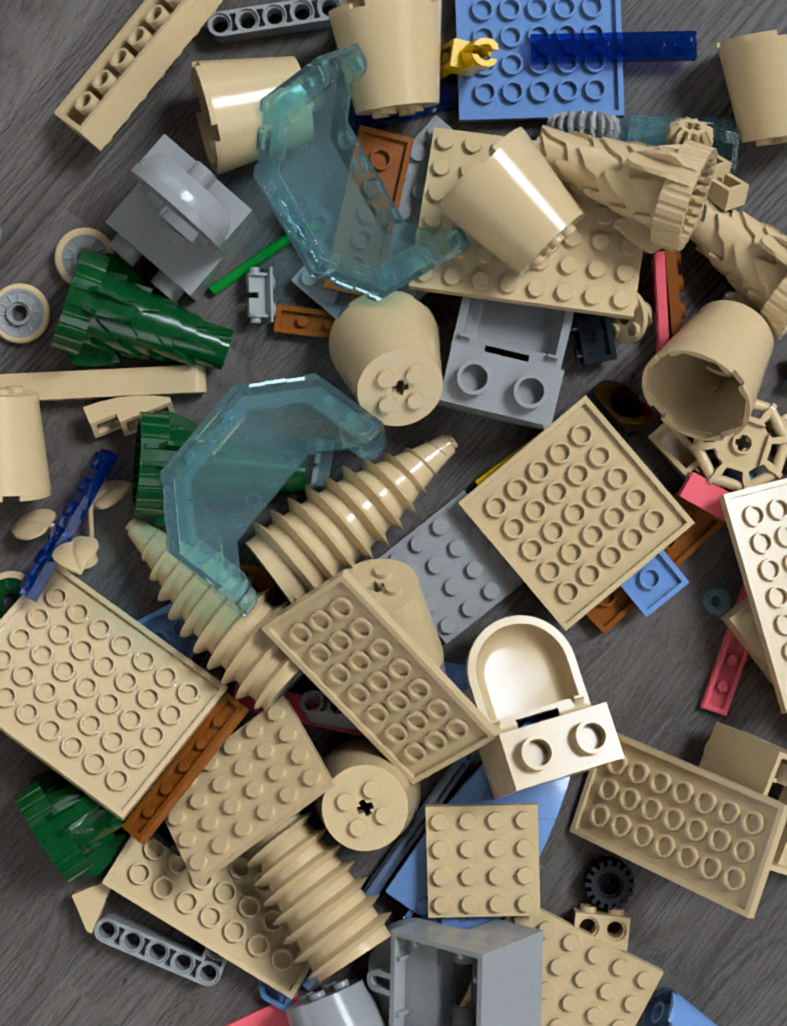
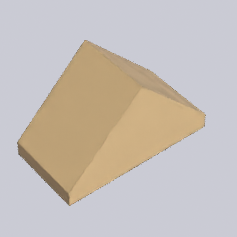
(90, 902)

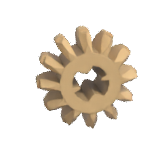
(691, 129)

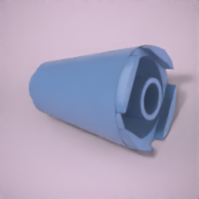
(673, 1010)

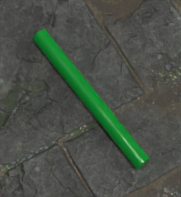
(254, 261)

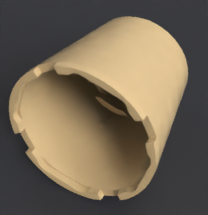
(400, 50)
(757, 85)
(230, 104)
(513, 204)
(389, 357)
(710, 371)
(22, 446)
(402, 597)
(366, 775)

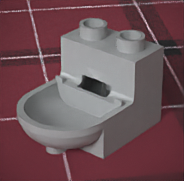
(180, 221)
(499, 384)
(416, 974)

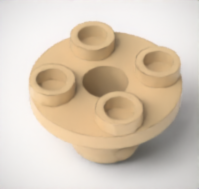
(631, 331)

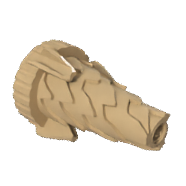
(651, 186)
(750, 258)

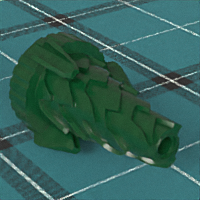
(115, 312)
(156, 443)
(71, 825)

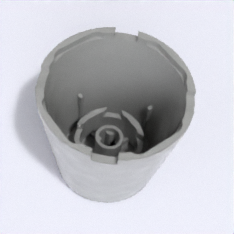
(337, 1005)

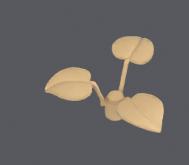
(82, 550)

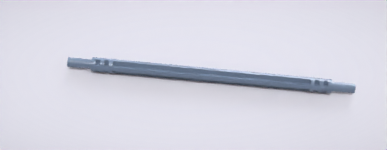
(412, 833)

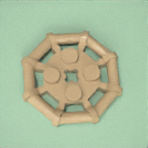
(749, 458)

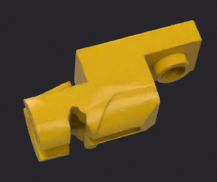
(467, 57)

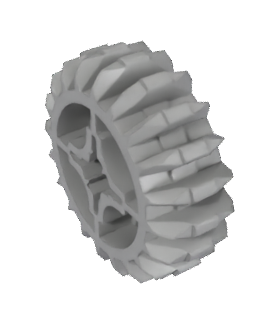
(587, 122)

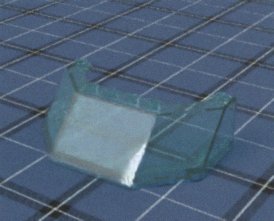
(330, 191)
(243, 460)

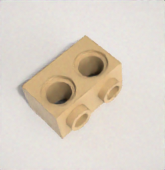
(601, 920)

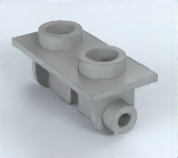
(261, 308)
(315, 468)

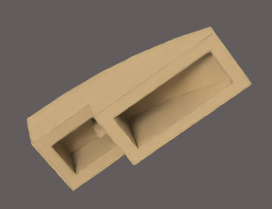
(726, 189)
(123, 412)
(676, 450)

